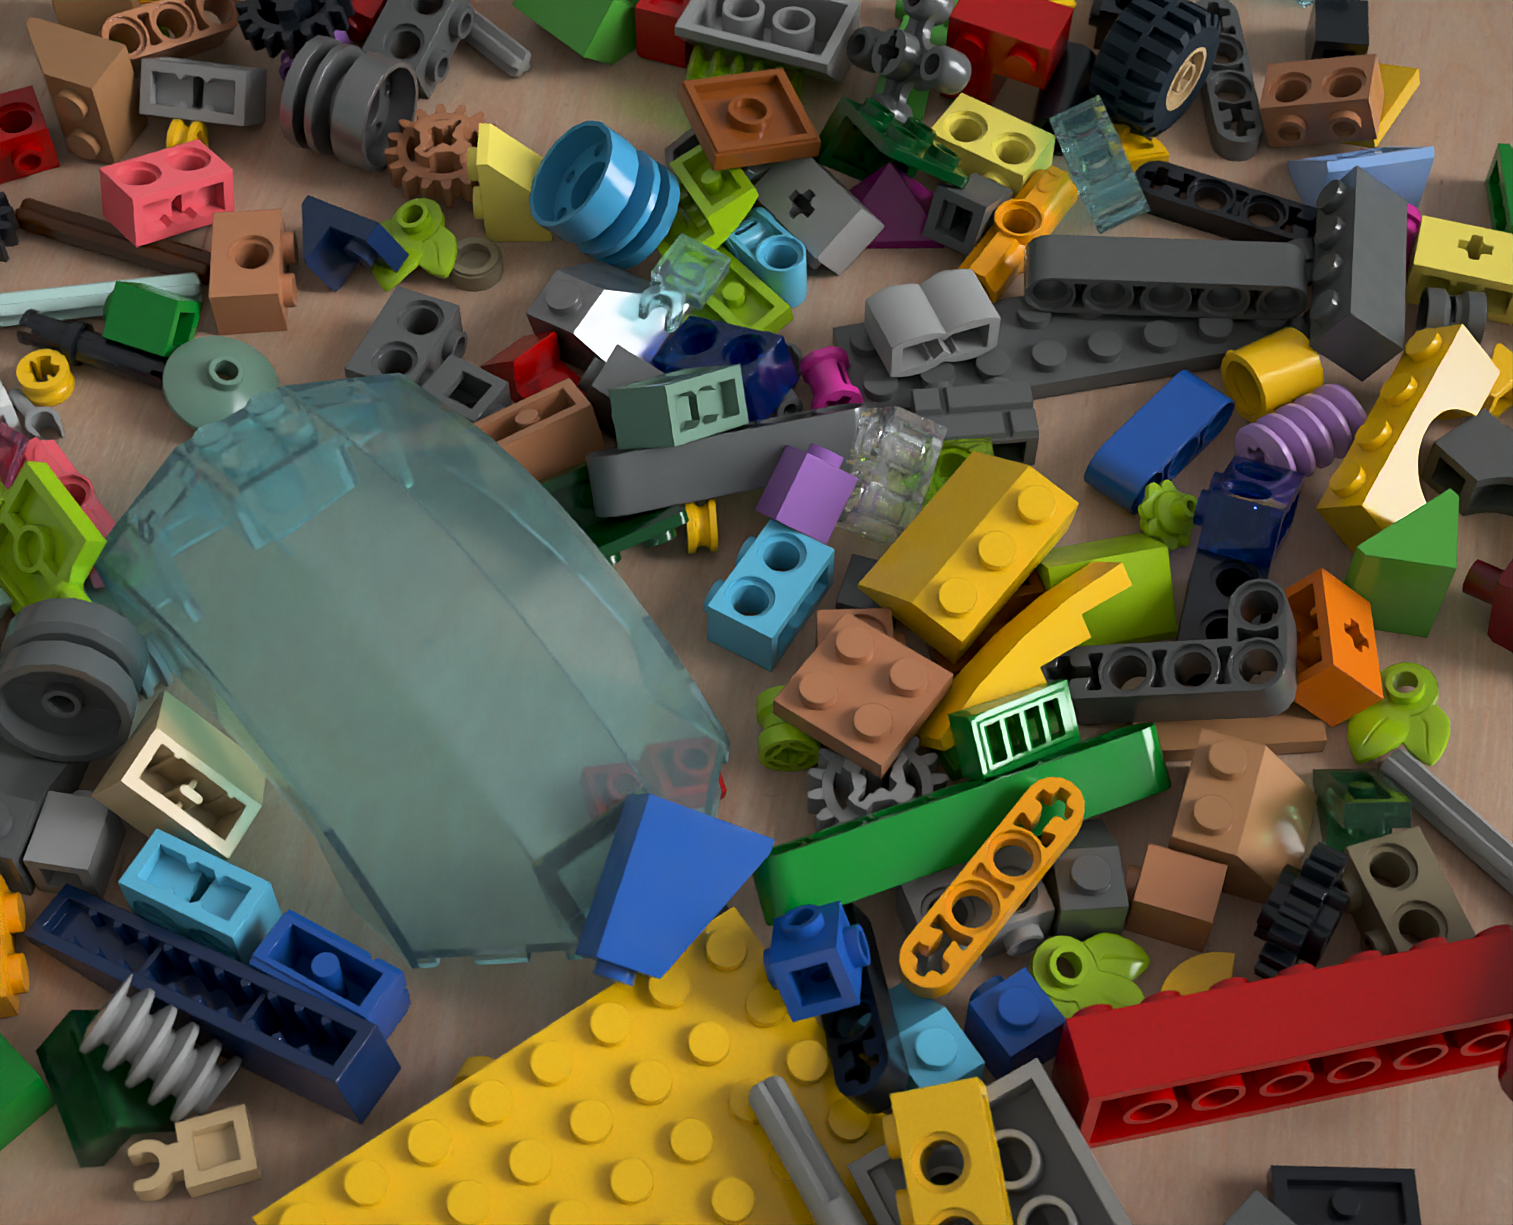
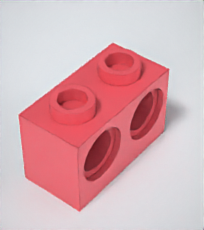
(166, 192)

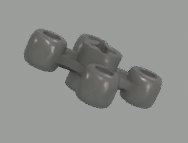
(909, 56)

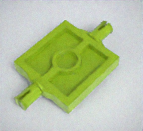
(44, 539)

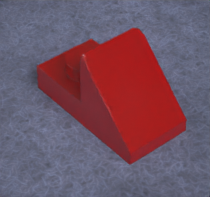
(531, 365)

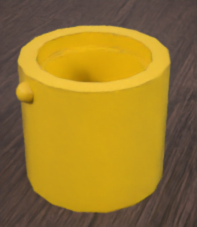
(1271, 373)

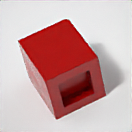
(656, 32)

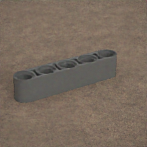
(1165, 277)
(714, 465)

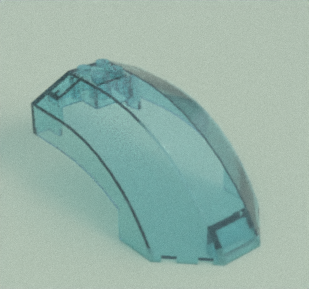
(414, 659)

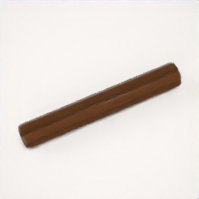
(104, 238)

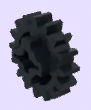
(291, 23)
(1302, 912)

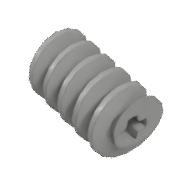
(159, 1052)

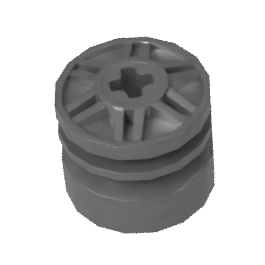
(346, 101)

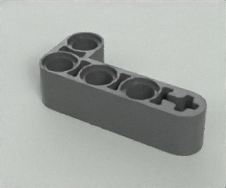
(1100, 671)

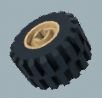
(1155, 62)

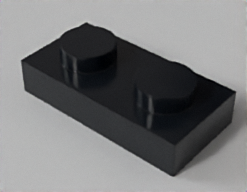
(1344, 1195)

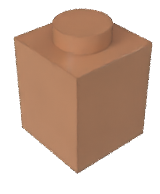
(1174, 897)

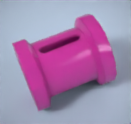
(829, 378)

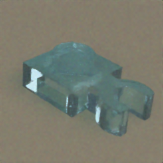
(683, 275)

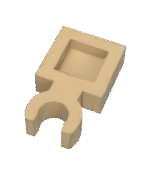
(210, 1155)

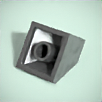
(595, 310)

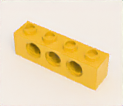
(939, 1116)

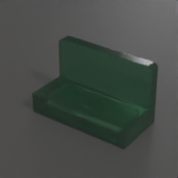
(94, 1102)

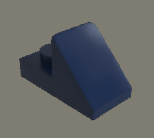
(341, 239)

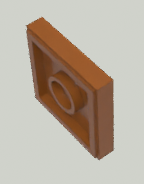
(748, 119)

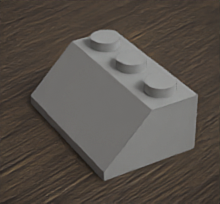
(786, 32)

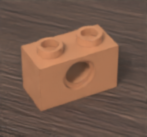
(251, 271)

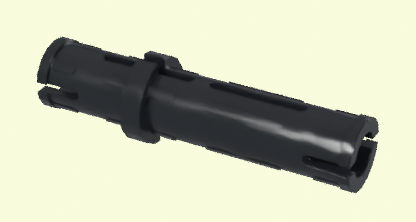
(85, 346)

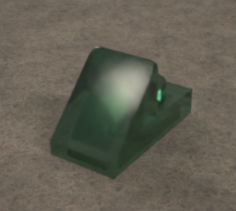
(1358, 806)

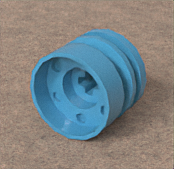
(604, 195)

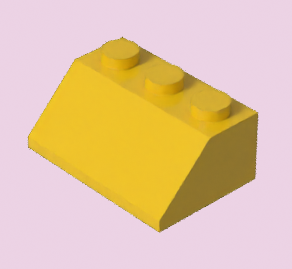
(969, 551)

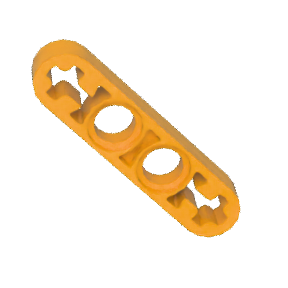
(998, 890)

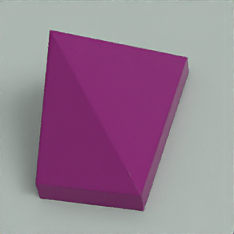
(899, 205)

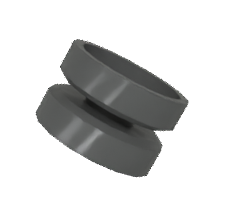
(70, 680)

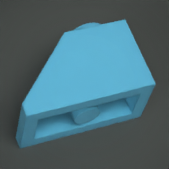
(930, 1040)

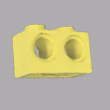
(994, 142)

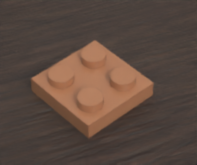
(863, 694)

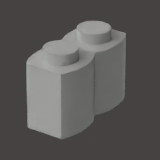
(931, 322)

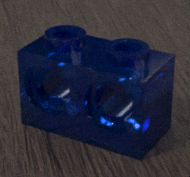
(762, 357)
(1248, 510)

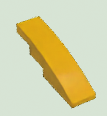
(1019, 649)

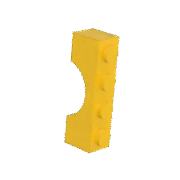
(1378, 481)

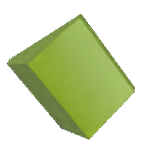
(1137, 613)

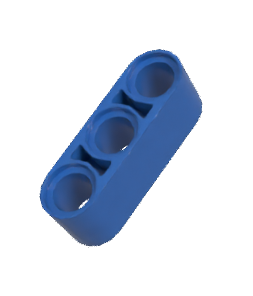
(1159, 439)

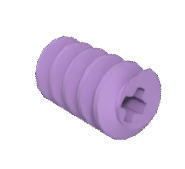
(1305, 431)

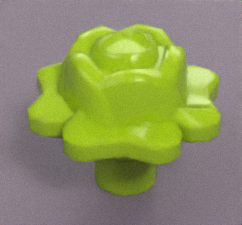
(1167, 514)

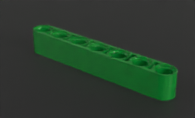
(952, 823)

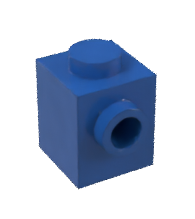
(1012, 1023)

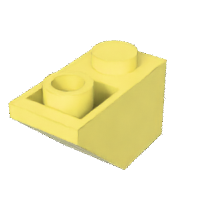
(505, 182)

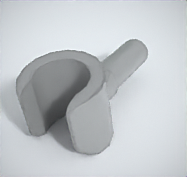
(36, 418)

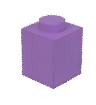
(808, 491)

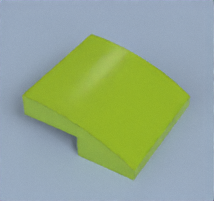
(709, 201)

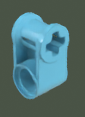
(771, 255)

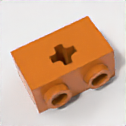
(1334, 648)

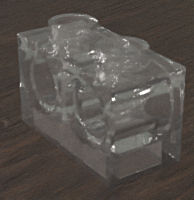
(894, 466)

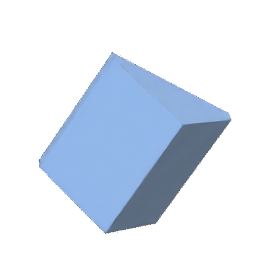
(1397, 167)

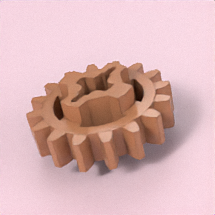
(440, 154)

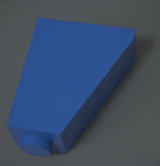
(663, 885)

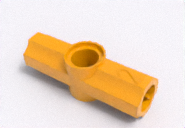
(1016, 222)

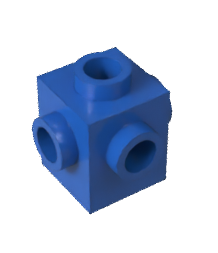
(816, 960)

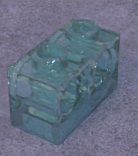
(1099, 164)

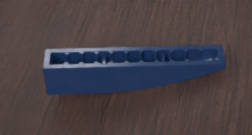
(262, 1020)

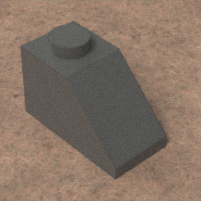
(1088, 885)

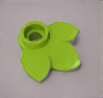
(423, 235)
(1402, 718)
(1102, 968)

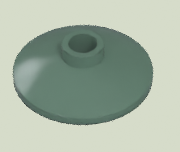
(197, 392)

